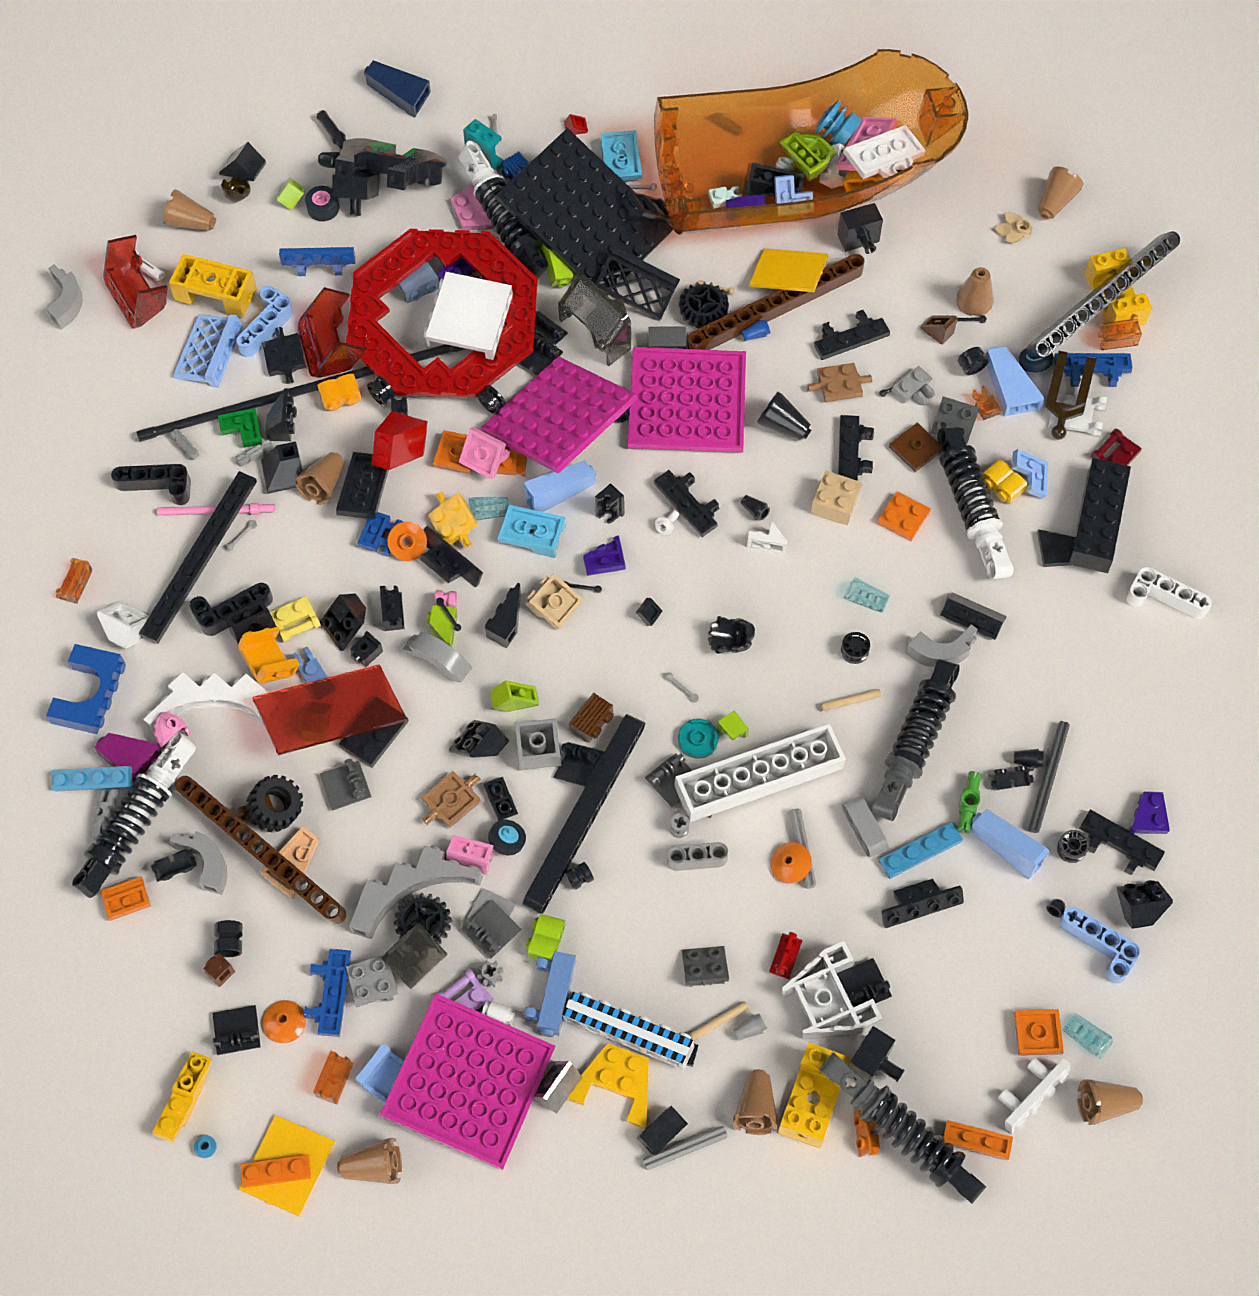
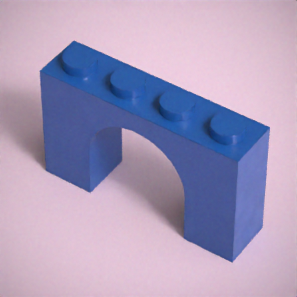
(90, 714)

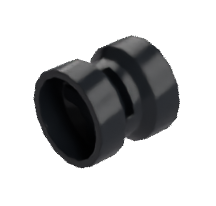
(579, 875)

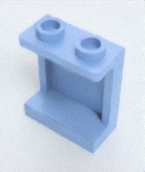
(380, 1073)

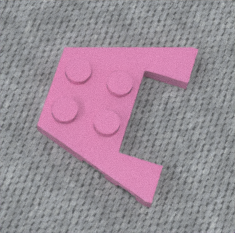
(469, 210)

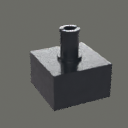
(362, 187)
(860, 228)
(873, 1057)

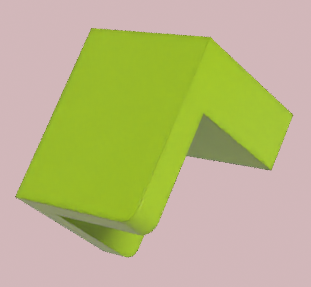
(290, 193)
(732, 726)

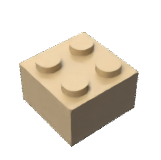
(836, 498)

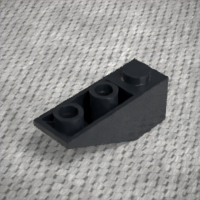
(504, 624)

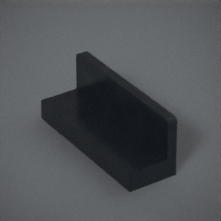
(971, 613)

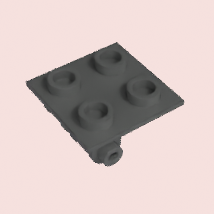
(955, 414)
(663, 778)
(345, 785)
(491, 929)
(705, 965)

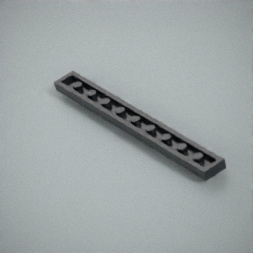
(198, 557)

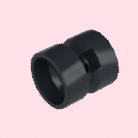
(228, 937)

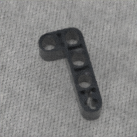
(127, 479)
(216, 614)

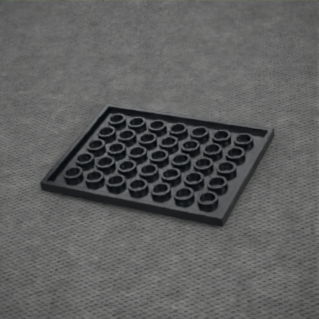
(580, 209)

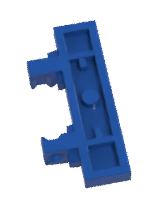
(304, 257)
(1108, 363)
(330, 1011)

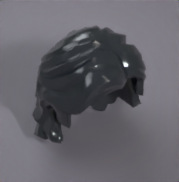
(730, 635)

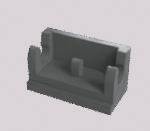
(667, 336)

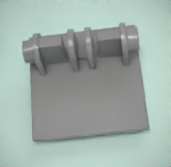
(371, 981)

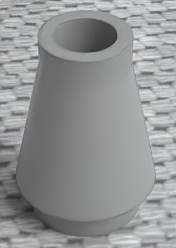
(750, 1027)

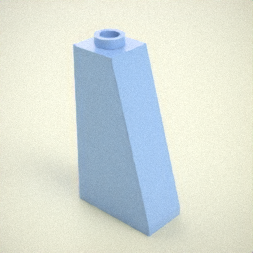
(1012, 385)
(555, 488)
(1009, 843)

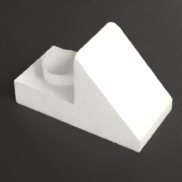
(769, 542)

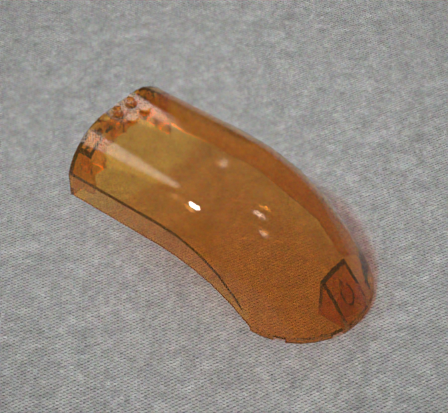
(713, 136)

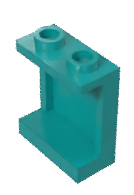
(486, 139)

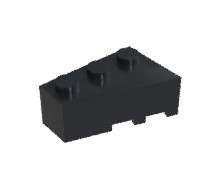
(760, 180)

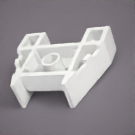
(826, 1000)

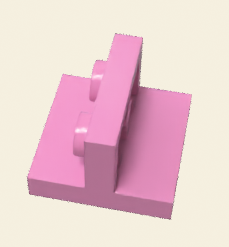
(483, 453)

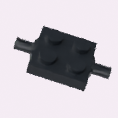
(284, 355)

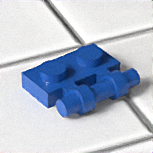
(374, 531)

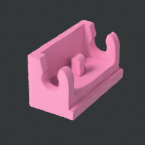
(470, 853)

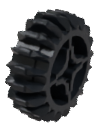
(696, 297)
(430, 917)

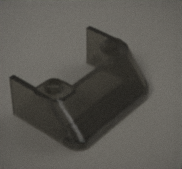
(599, 315)

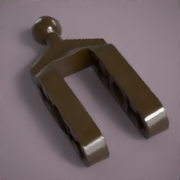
(1066, 411)

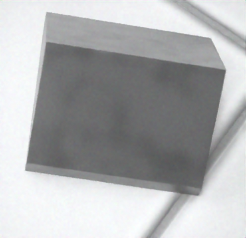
(557, 1085)

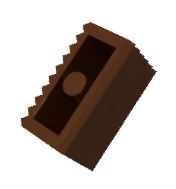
(591, 717)

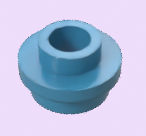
(209, 1151)

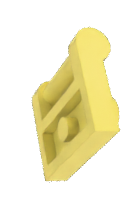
(293, 614)

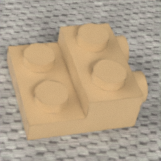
(553, 600)

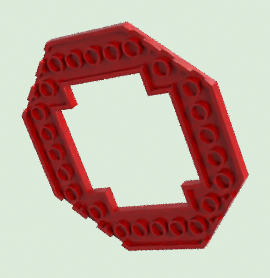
(401, 259)

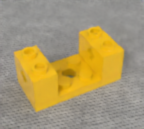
(232, 284)
(1129, 305)
(805, 1120)

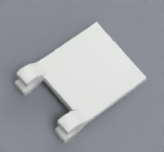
(1084, 422)

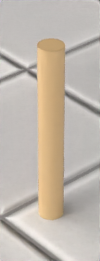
(850, 700)
(719, 1021)

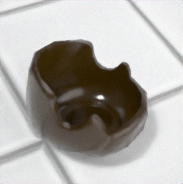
(235, 189)

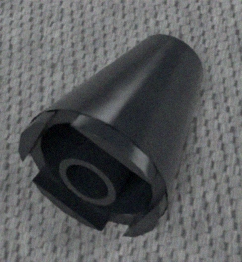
(784, 418)

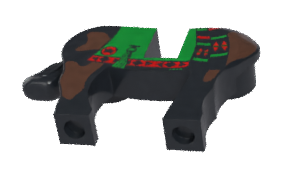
(380, 157)

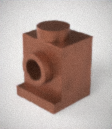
(218, 967)

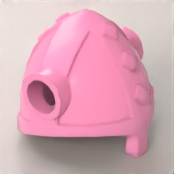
(167, 726)

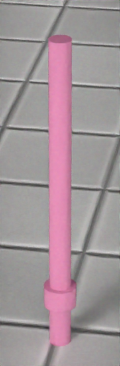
(253, 508)

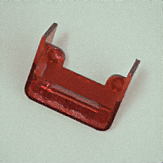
(127, 284)
(320, 339)

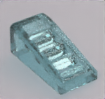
(488, 501)
(857, 598)
(1092, 1029)

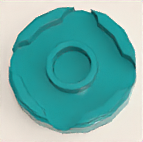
(698, 738)

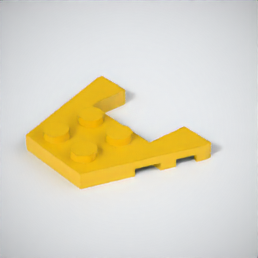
(619, 1073)

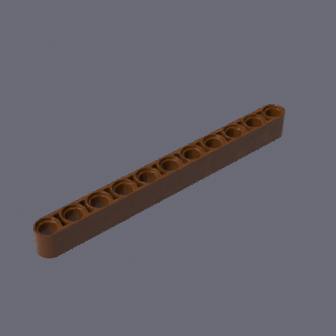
(766, 308)
(266, 855)

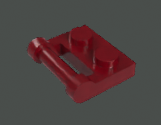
(1123, 454)

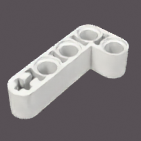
(1168, 596)

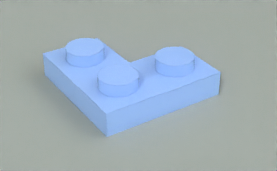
(785, 190)
(1035, 469)

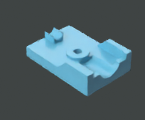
(623, 145)
(521, 520)

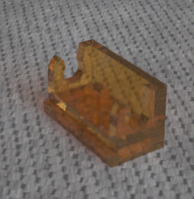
(1119, 334)
(75, 581)
(333, 1077)

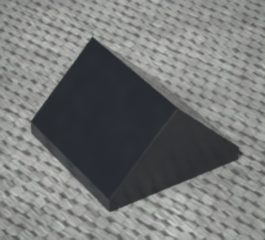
(244, 163)

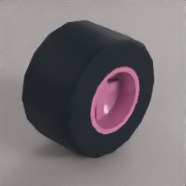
(321, 204)

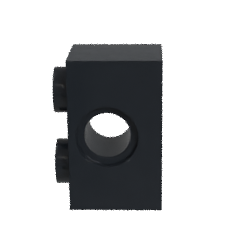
(250, 618)

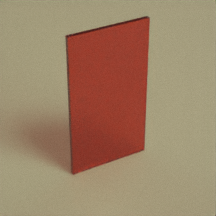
(329, 709)

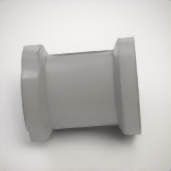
(675, 821)

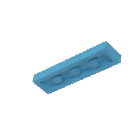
(92, 778)
(920, 850)

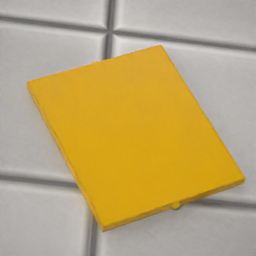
(789, 270)
(290, 1140)

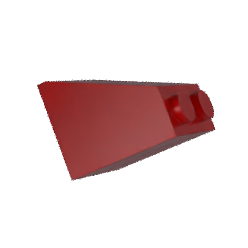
(399, 440)

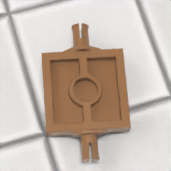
(839, 382)
(451, 799)

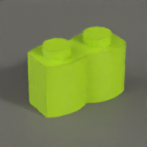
(546, 937)

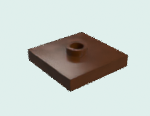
(916, 447)

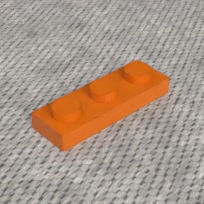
(978, 1140)
(275, 1171)

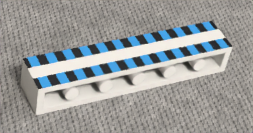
(628, 1030)

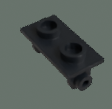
(549, 329)
(1003, 779)
(183, 862)

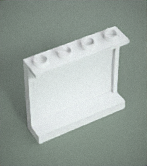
(469, 313)

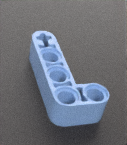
(273, 300)
(1097, 941)

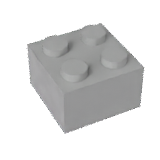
(537, 744)

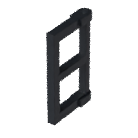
(653, 213)

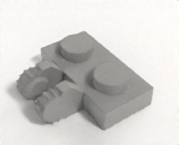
(912, 384)

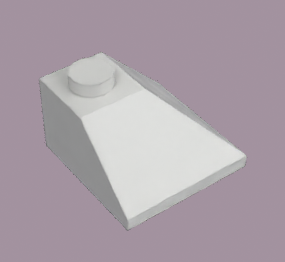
(122, 623)

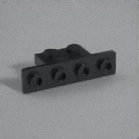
(448, 561)
(920, 901)

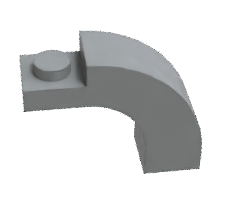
(69, 303)
(929, 652)
(439, 654)
(215, 868)

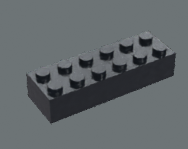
(1100, 515)

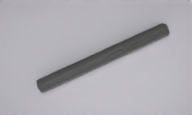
(1048, 777)

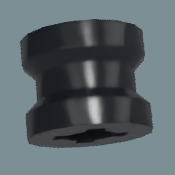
(399, 406)

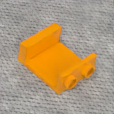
(265, 656)

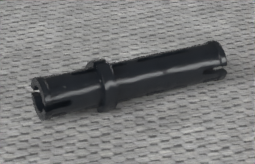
(337, 136)

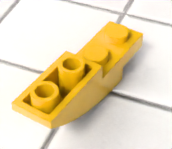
(184, 1097)

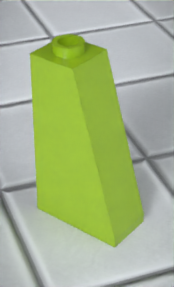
(557, 271)

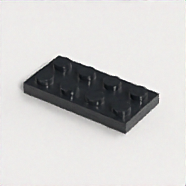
(362, 488)

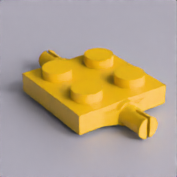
(453, 519)

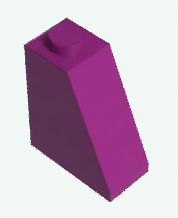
(128, 751)

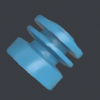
(838, 124)

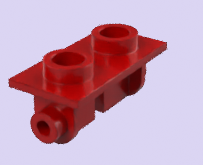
(786, 955)

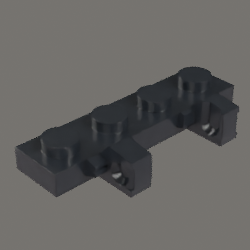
(864, 333)
(849, 437)
(677, 492)
(1134, 847)

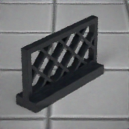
(642, 269)

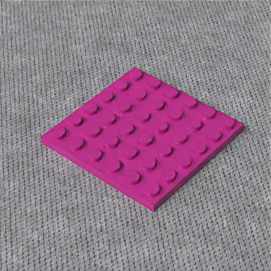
(687, 400)
(559, 414)
(468, 1081)

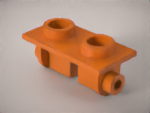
(866, 1142)

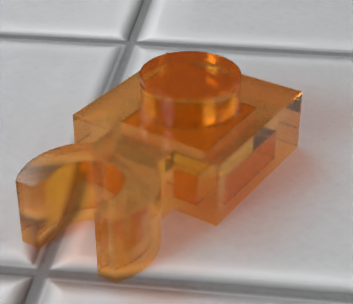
(987, 405)

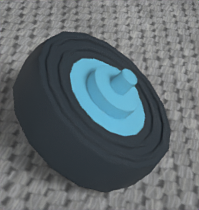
(1035, 365)
(507, 837)

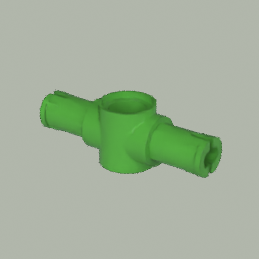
(968, 811)

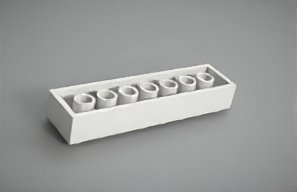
(759, 772)

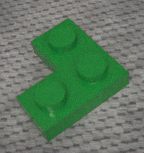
(244, 422)

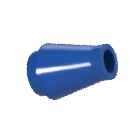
(757, 330)

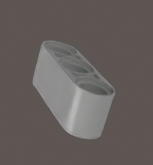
(865, 826)
(689, 863)

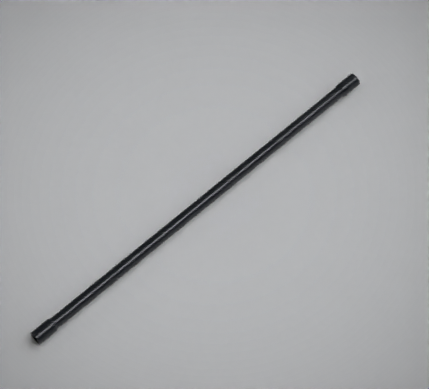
(153, 432)

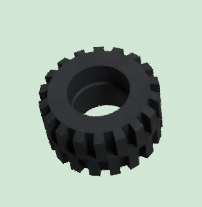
(282, 789)

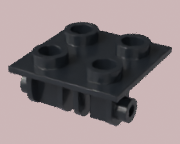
(542, 355)
(578, 763)
(864, 983)
(236, 1030)

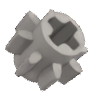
(490, 967)

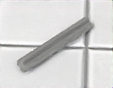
(800, 837)
(685, 1148)

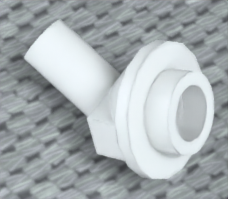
(665, 525)

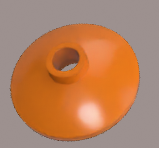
(416, 545)
(797, 869)
(286, 1031)

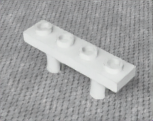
(1031, 1104)

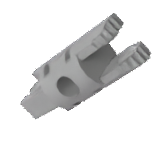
(105, 808)

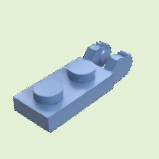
(311, 670)

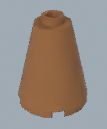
(1058, 191)
(187, 213)
(976, 293)
(320, 478)
(1106, 1101)
(756, 1105)
(373, 1163)

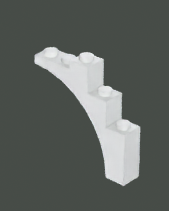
(212, 693)

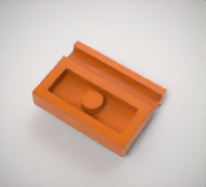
(514, 464)
(125, 898)

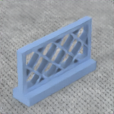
(221, 350)

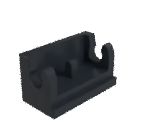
(609, 501)
(392, 608)
(662, 1130)

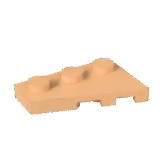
(299, 852)

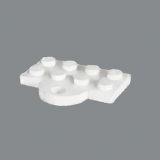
(885, 153)

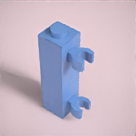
(555, 995)

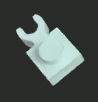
(719, 195)

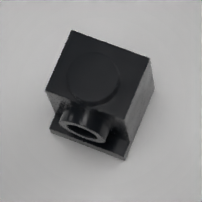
(368, 655)

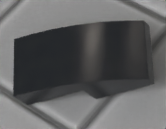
(500, 799)

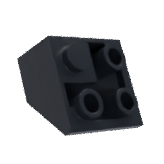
(280, 418)
(282, 467)
(344, 619)
(480, 740)
(1143, 903)

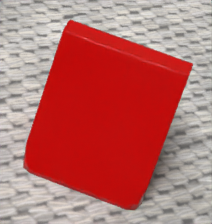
(576, 124)

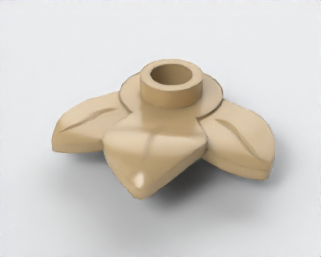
(1013, 227)

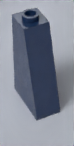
(398, 86)

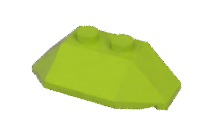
(809, 153)

